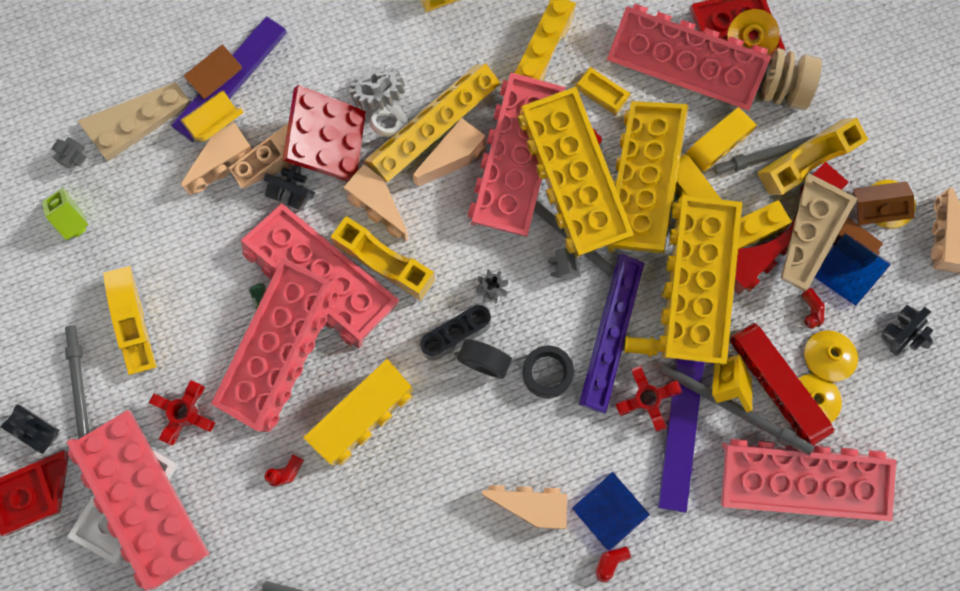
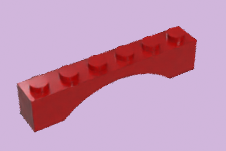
(761, 258)

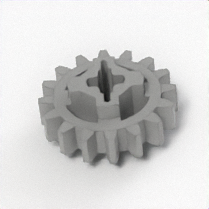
(377, 88)

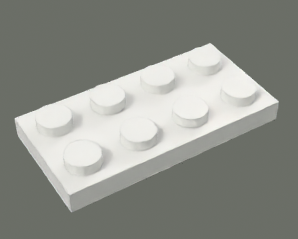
(92, 525)

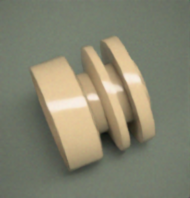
(795, 81)

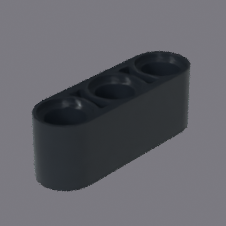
(461, 321)

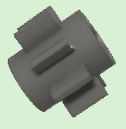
(68, 152)
(495, 292)

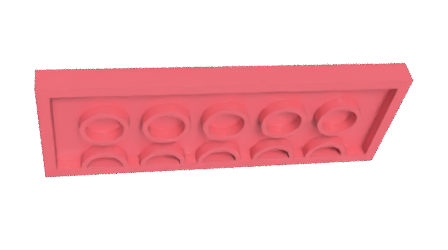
(689, 56)
(510, 176)
(361, 298)
(276, 346)
(815, 484)
(137, 501)

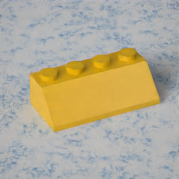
(359, 414)

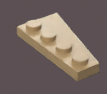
(132, 120)
(816, 226)

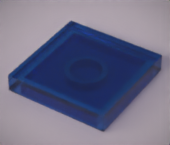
(851, 269)
(610, 511)

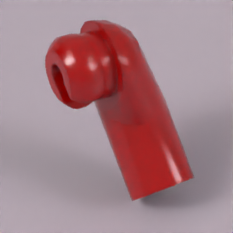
(817, 309)
(284, 475)
(609, 561)

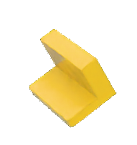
(211, 117)
(733, 382)

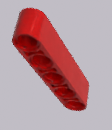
(782, 384)

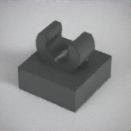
(567, 265)

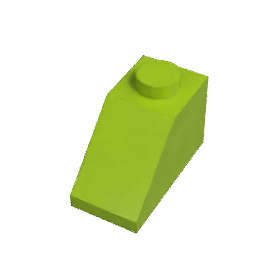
(64, 214)

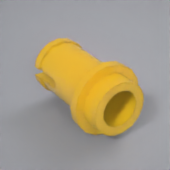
(641, 346)

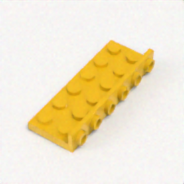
(574, 172)
(649, 172)
(700, 279)

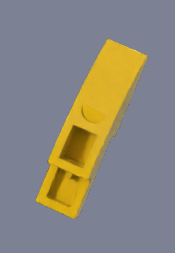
(128, 320)

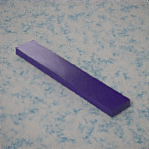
(250, 56)
(611, 334)
(680, 441)

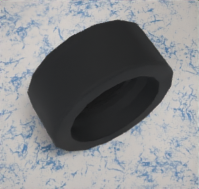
(562, 357)
(484, 358)

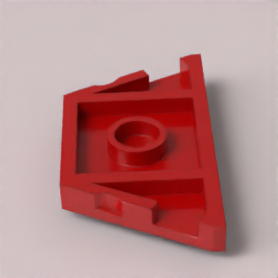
(32, 493)

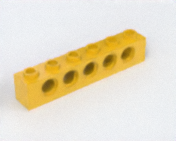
(432, 122)

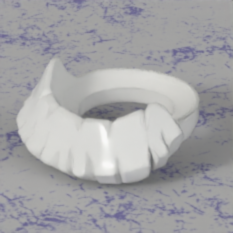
(392, 111)

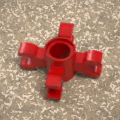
(667, 391)
(172, 431)

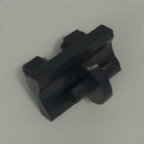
(277, 186)
(915, 322)
(30, 429)

